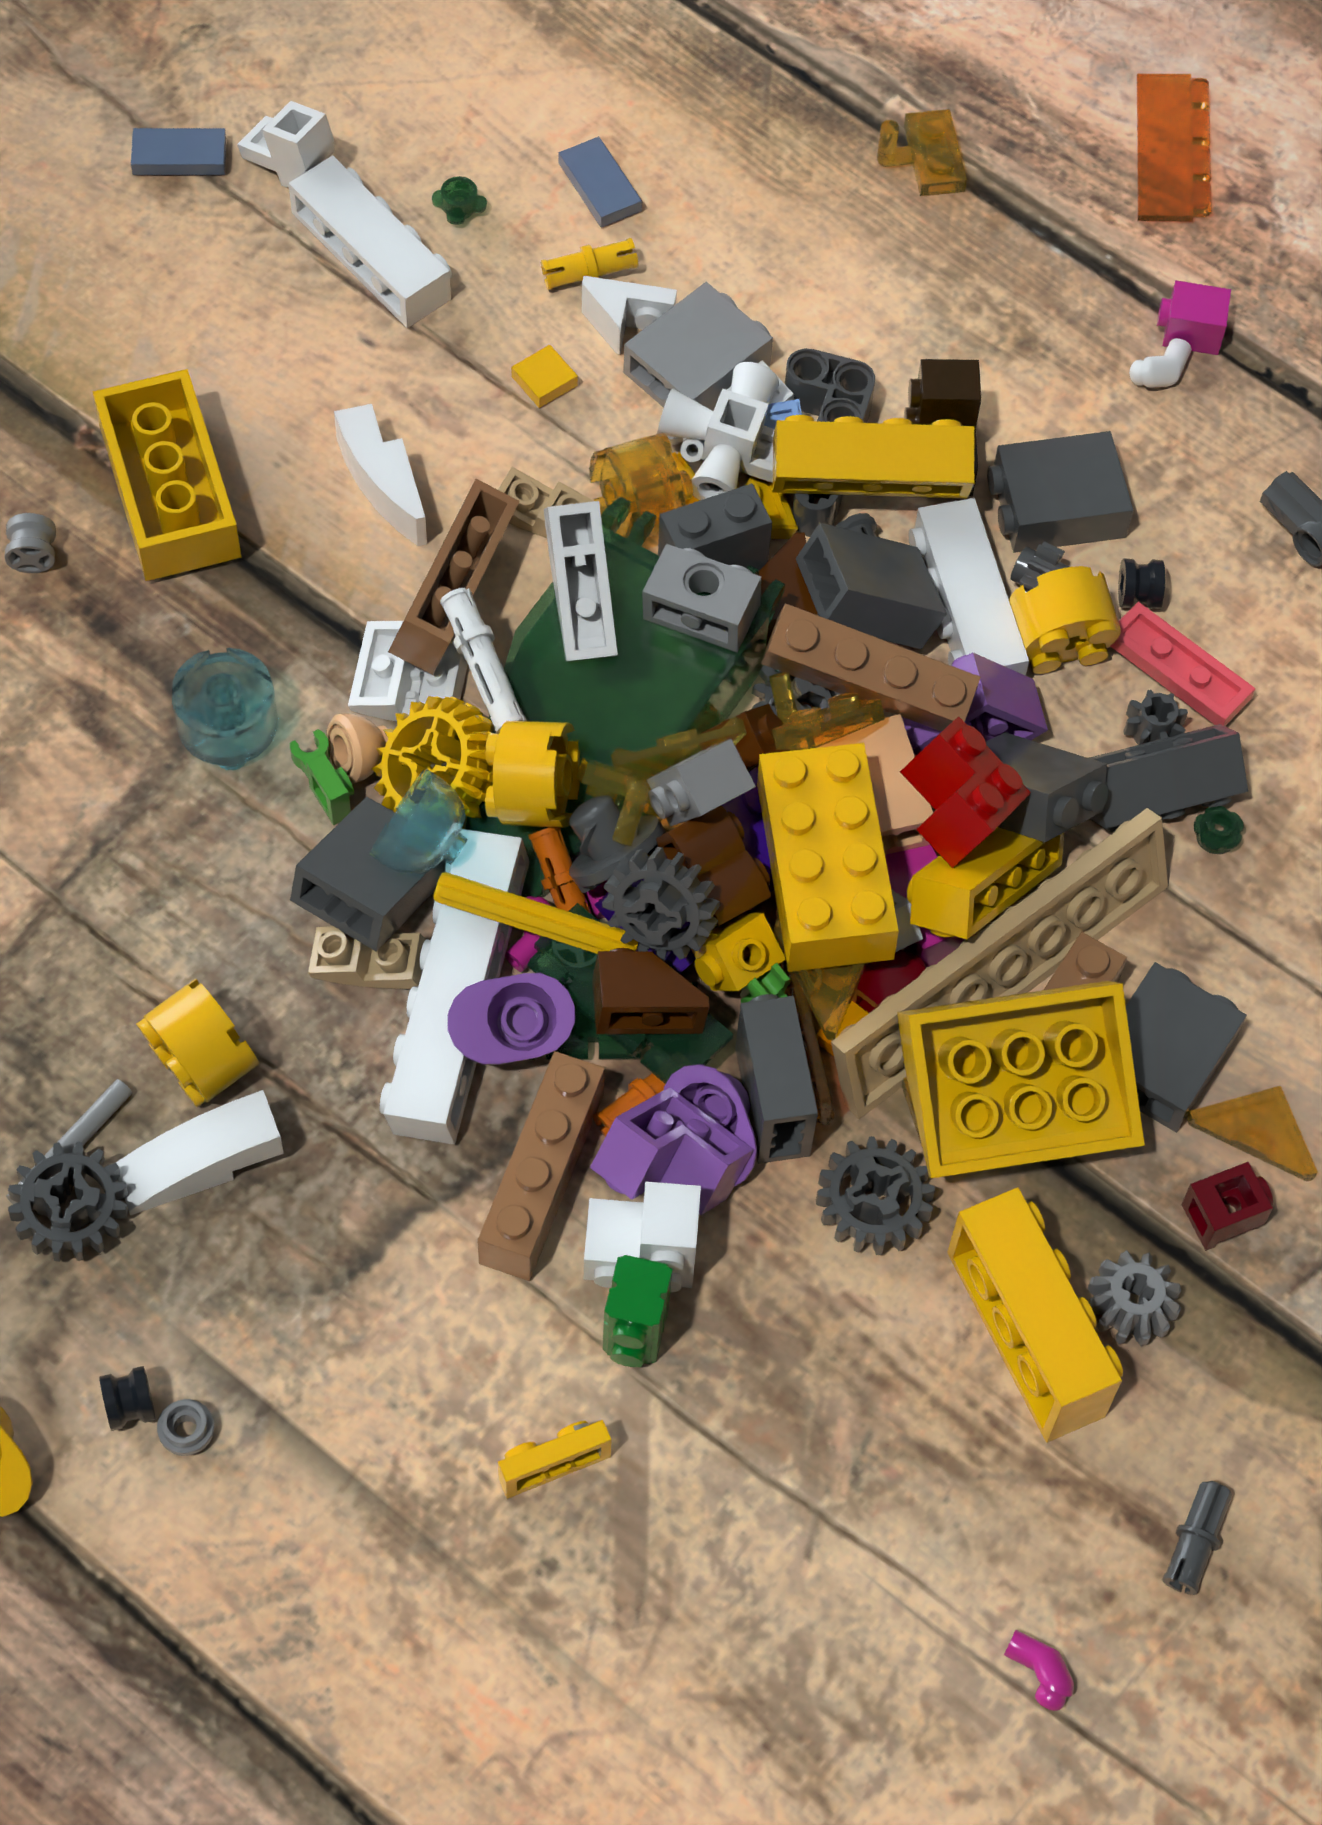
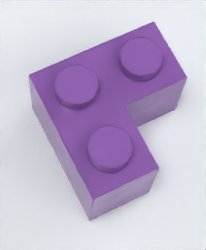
(1001, 704)
(672, 1144)

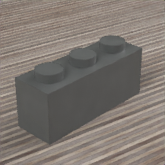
(1173, 775)

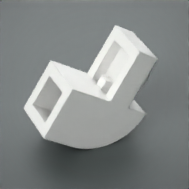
(289, 142)

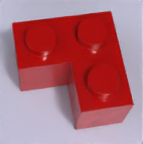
(966, 789)

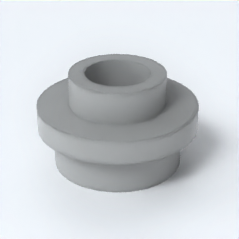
(185, 1411)

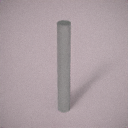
(92, 1119)

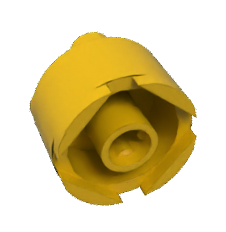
(1066, 618)
(532, 773)
(197, 1043)

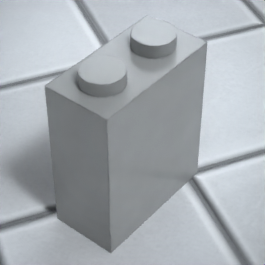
(695, 348)

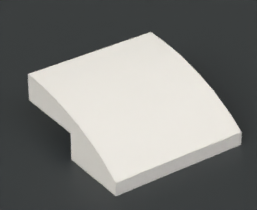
(389, 684)

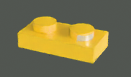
(572, 1450)

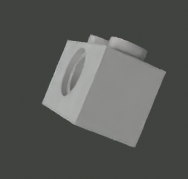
(718, 618)
(699, 783)

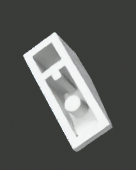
(581, 580)

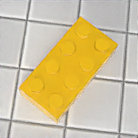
(167, 475)
(827, 857)
(1034, 1314)

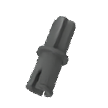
(1198, 1537)

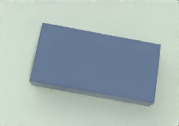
(178, 151)
(600, 181)

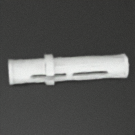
(475, 643)

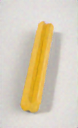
(528, 914)

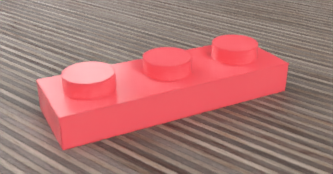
(1181, 666)

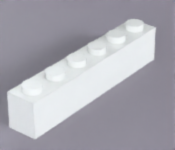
(464, 949)

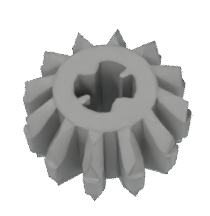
(1155, 1300)

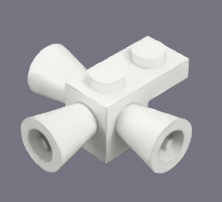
(732, 432)

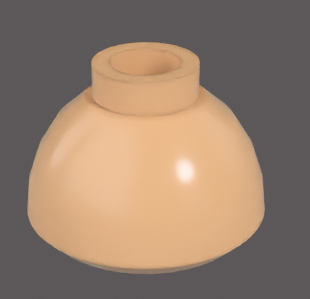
(354, 745)

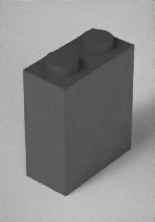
(1060, 491)
(721, 527)
(871, 585)
(1061, 784)
(354, 889)
(1177, 1042)
(776, 1078)

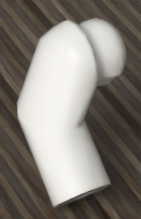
(1161, 370)

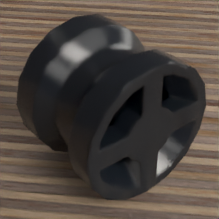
(1141, 583)
(127, 1398)

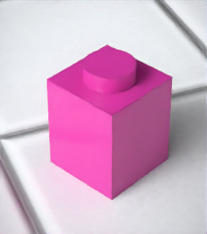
(1195, 315)

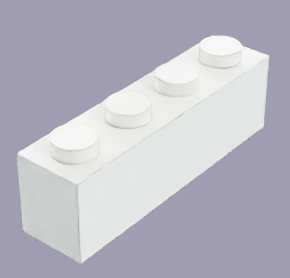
(371, 241)
(968, 583)

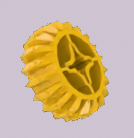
(436, 734)

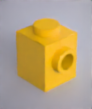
(738, 953)

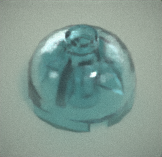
(422, 828)

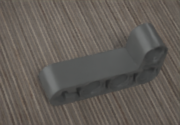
(830, 389)

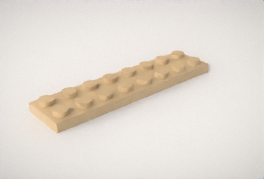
(1009, 953)

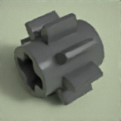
(1035, 563)
(1154, 718)

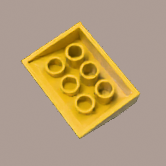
(1022, 1078)

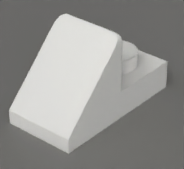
(620, 304)

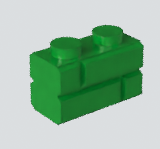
(636, 1311)

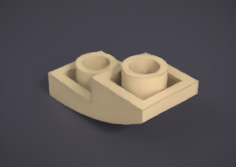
(535, 498)
(349, 962)

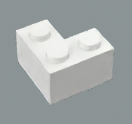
(655, 1230)

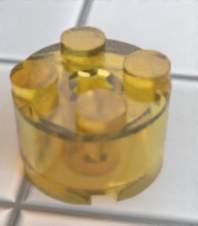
(642, 474)

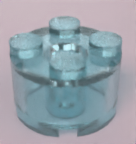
(225, 707)

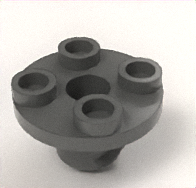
(599, 854)

